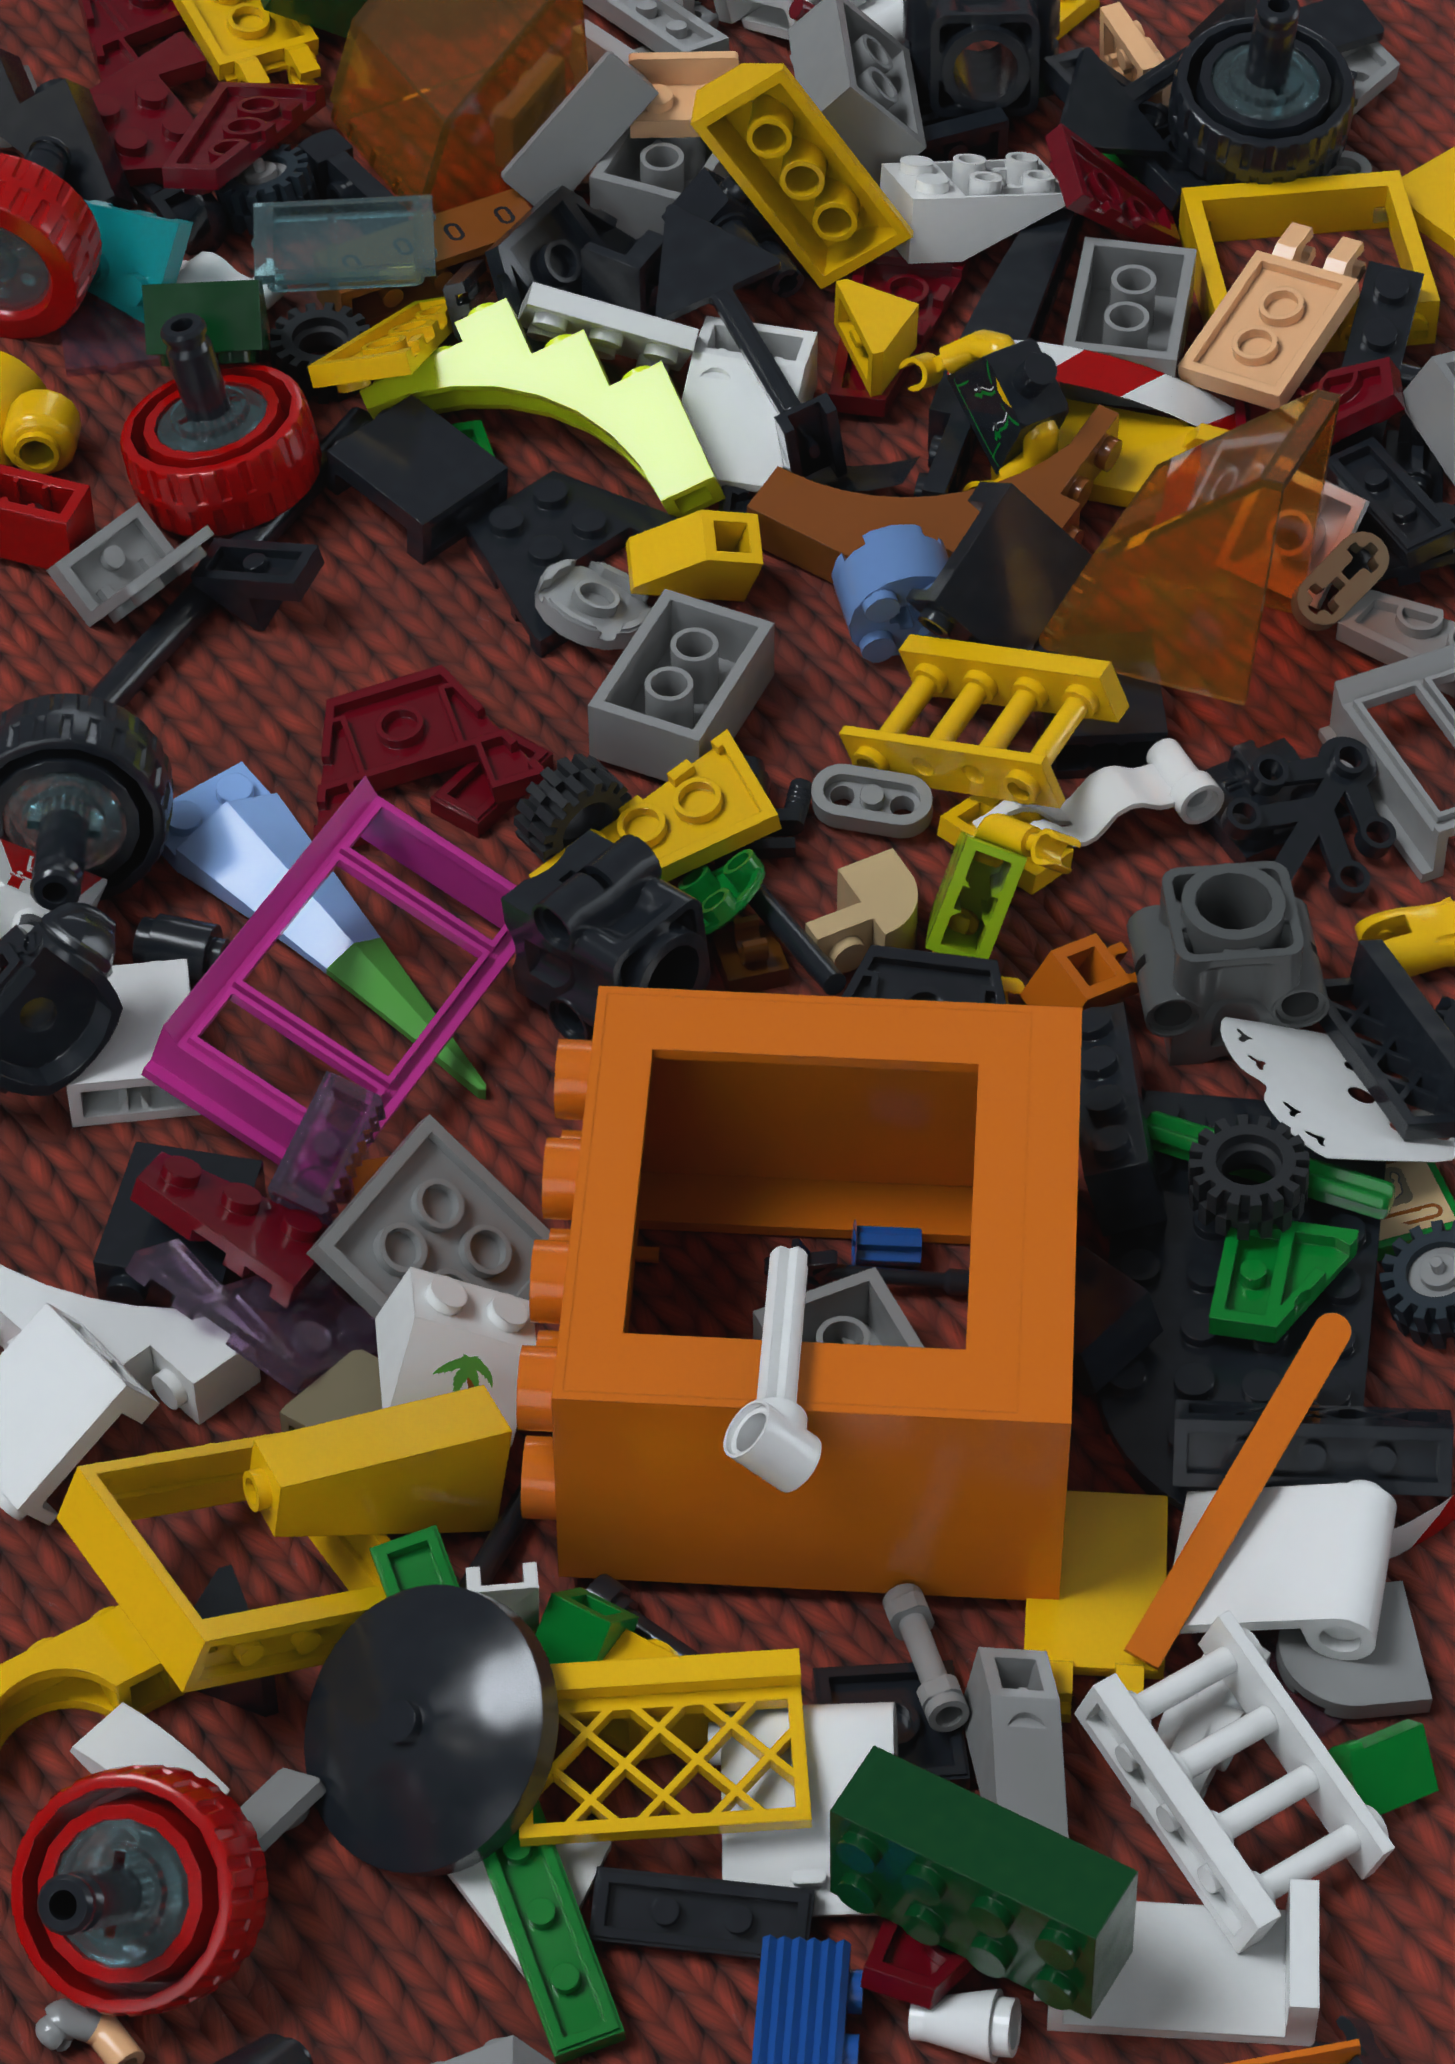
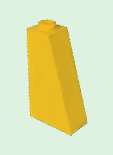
(386, 1470)

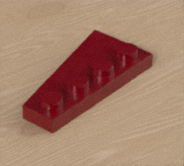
(235, 130)
(926, 284)

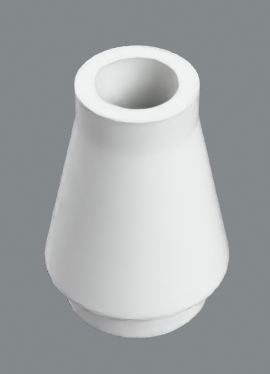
(970, 2023)

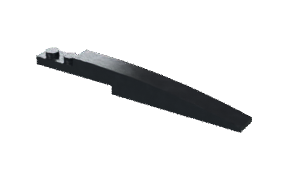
(1013, 304)

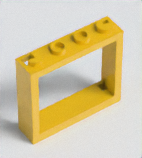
(1320, 202)
(223, 1647)

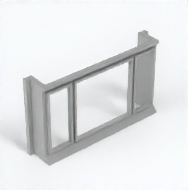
(1395, 791)

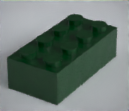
(982, 1882)

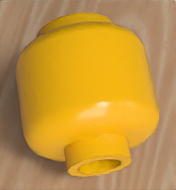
(41, 431)

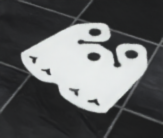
(1312, 1078)

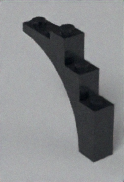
(67, 113)

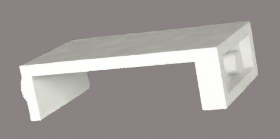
(1195, 1985)

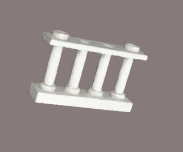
(1202, 1838)

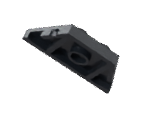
(548, 247)

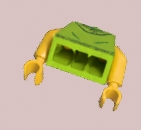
(983, 882)

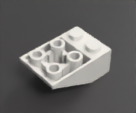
(967, 202)
(731, 406)

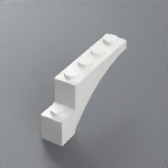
(158, 1345)

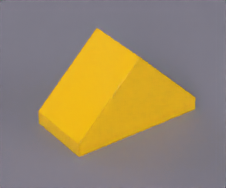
(875, 330)

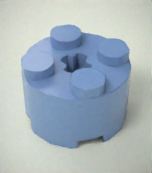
(875, 587)

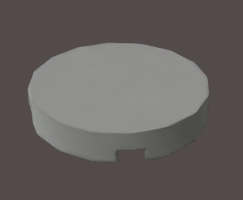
(590, 604)

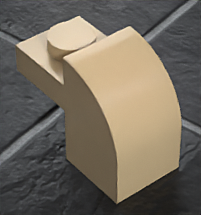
(873, 908)

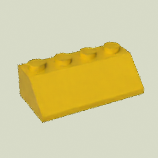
(797, 170)

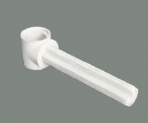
(772, 1430)

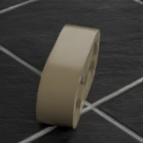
(1331, 572)

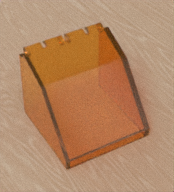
(454, 88)
(1201, 554)

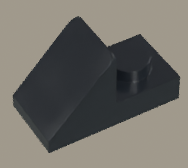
(256, 576)

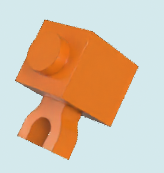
(1081, 976)

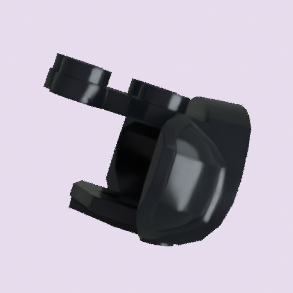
(56, 998)

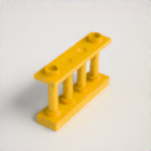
(995, 676)

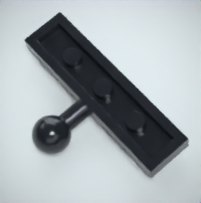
(1382, 330)

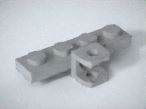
(665, 23)

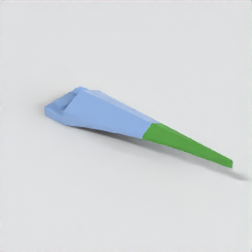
(241, 844)

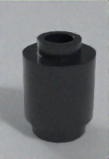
(179, 938)

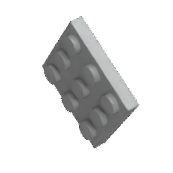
(430, 1212)

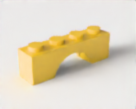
(84, 1669)

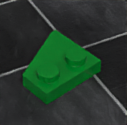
(1275, 1279)

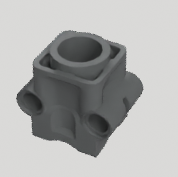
(1223, 948)

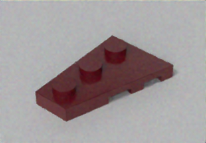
(1106, 192)
(234, 1218)

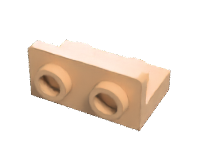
(1127, 48)
(676, 80)

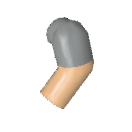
(103, 2032)

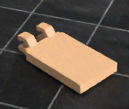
(1275, 320)

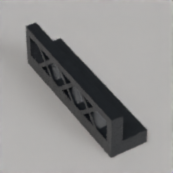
(1412, 1038)
(1394, 1447)

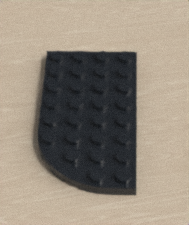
(1180, 1270)

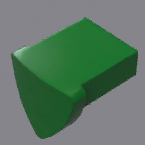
(1389, 1766)

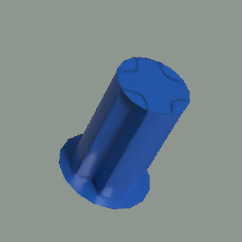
(886, 1246)

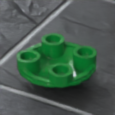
(726, 889)

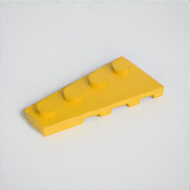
(386, 349)
(697, 813)

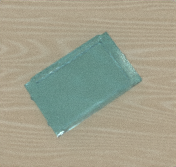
(344, 243)

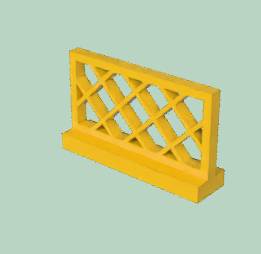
(671, 1689)

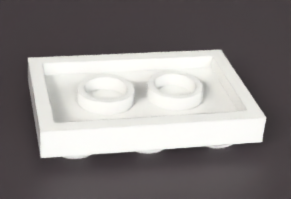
(609, 327)

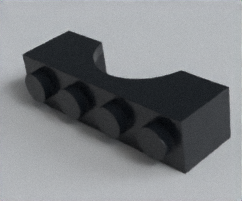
(1113, 1125)

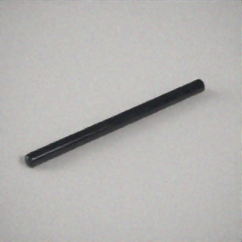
(193, 605)

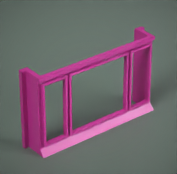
(252, 1106)

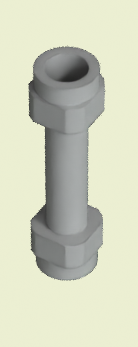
(939, 1691)

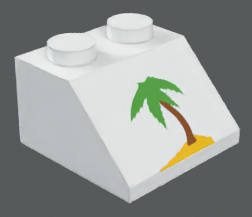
(451, 1337)

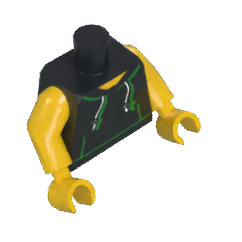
(1005, 394)

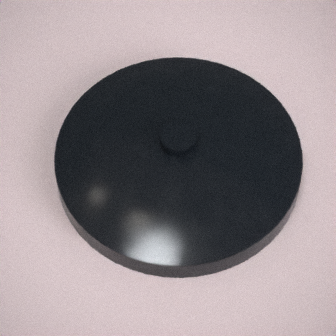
(431, 1730)

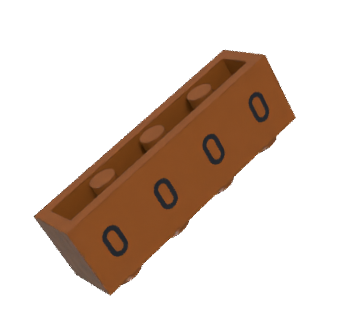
(459, 238)

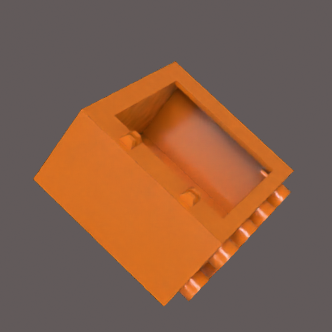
(795, 1127)

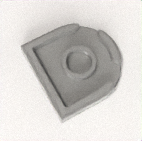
(1378, 1685)

